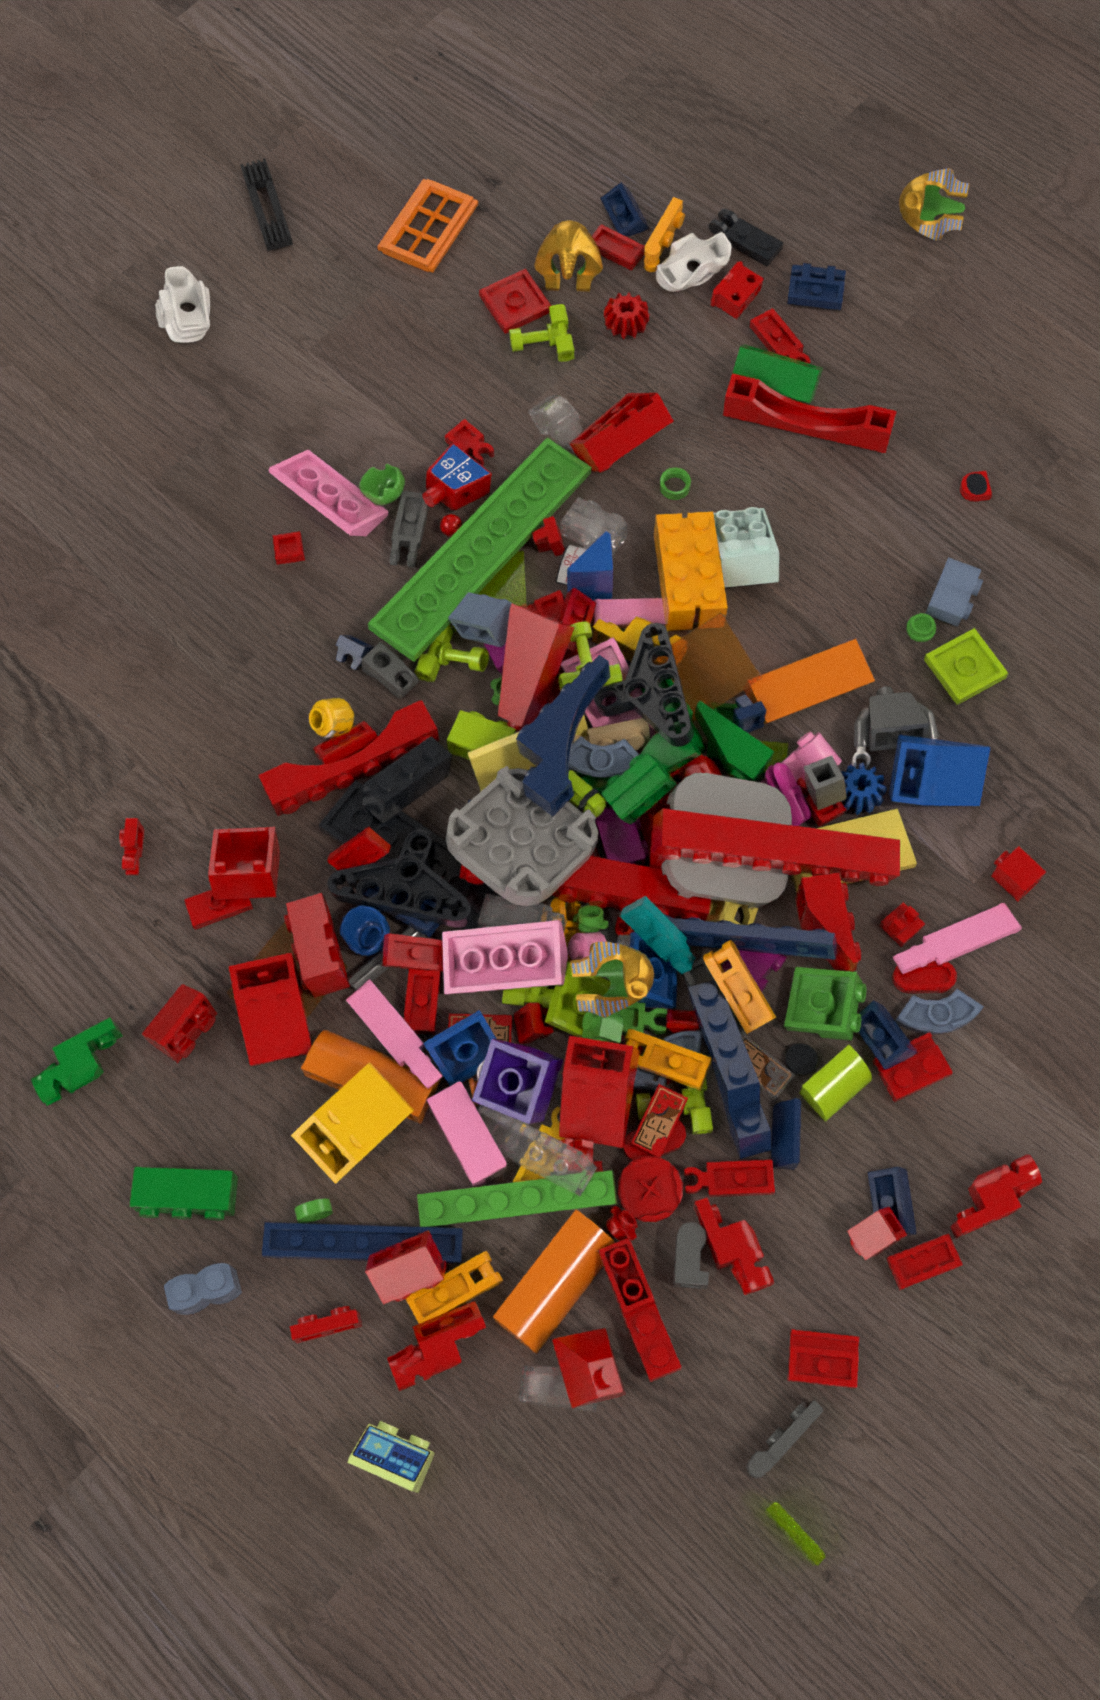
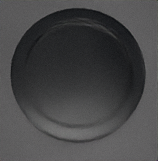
(801, 1059)

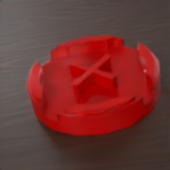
(650, 1188)

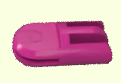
(782, 779)

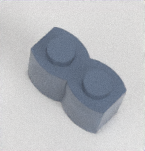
(953, 591)
(193, 1293)

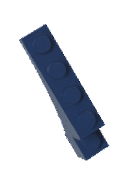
(550, 738)
(732, 1069)

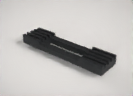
(258, 176)

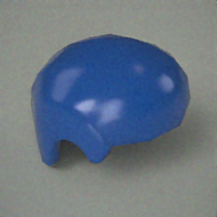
(364, 930)

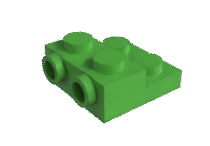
(825, 1003)

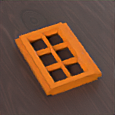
(446, 239)

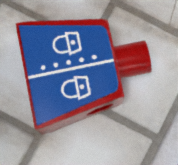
(455, 479)

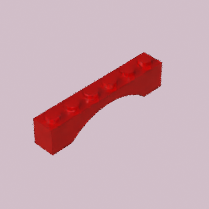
(859, 426)
(294, 785)

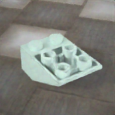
(746, 547)

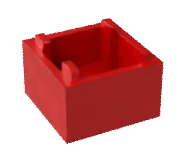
(244, 863)

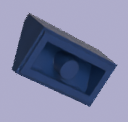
(624, 211)
(884, 1036)
(786, 1134)
(892, 1189)

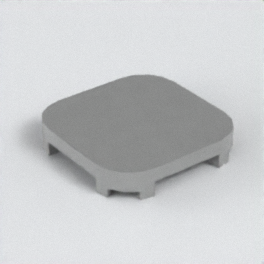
(735, 799)
(517, 843)

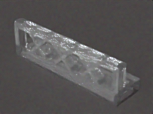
(539, 1151)

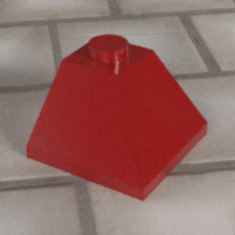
(588, 1367)

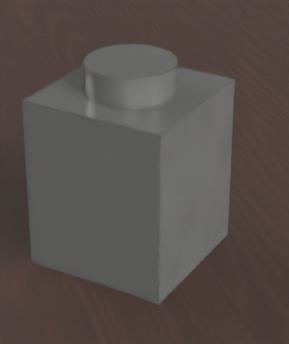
(825, 782)

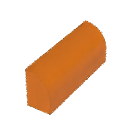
(811, 681)
(338, 1059)
(554, 1282)

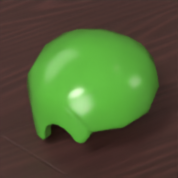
(382, 485)

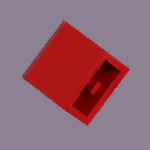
(180, 1023)

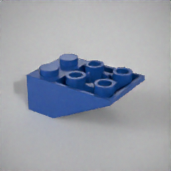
(938, 772)

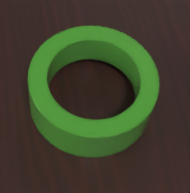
(675, 473)
(313, 1210)

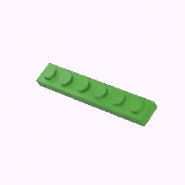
(512, 1200)

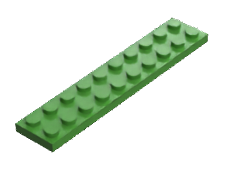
(479, 548)

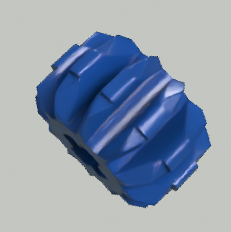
(872, 788)

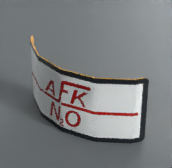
(569, 556)

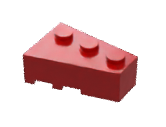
(621, 430)
(316, 946)

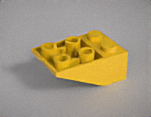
(352, 1123)

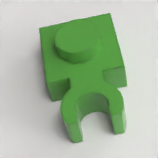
(637, 1019)

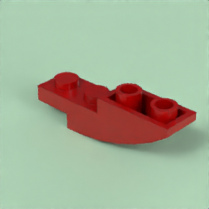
(639, 1310)

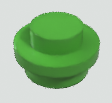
(921, 627)

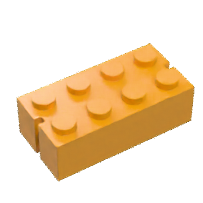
(689, 569)

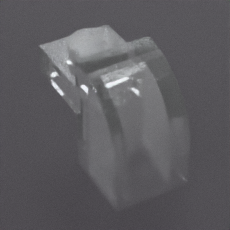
(557, 418)

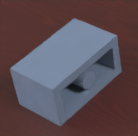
(482, 619)

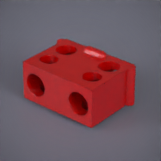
(737, 290)

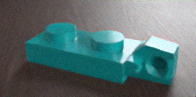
(659, 933)

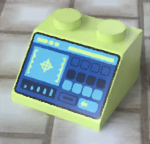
(392, 1456)

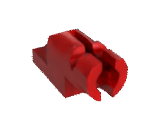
(997, 1194)
(734, 1246)
(436, 1345)

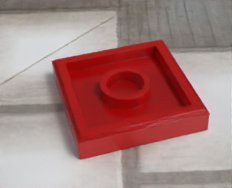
(515, 301)

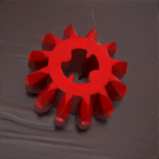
(626, 315)

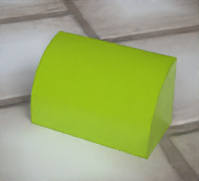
(836, 1083)

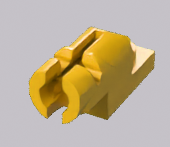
(625, 640)

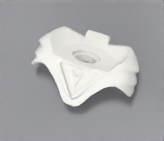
(709, 253)
(178, 289)

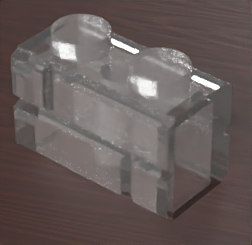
(588, 522)

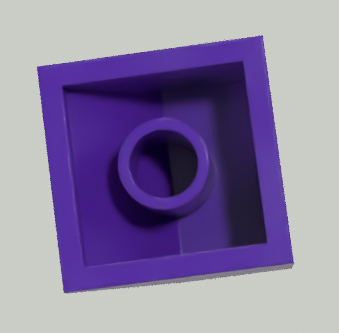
(517, 1081)

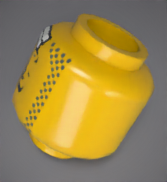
(331, 717)

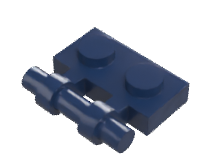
(816, 286)

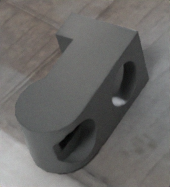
(389, 670)
(688, 1247)

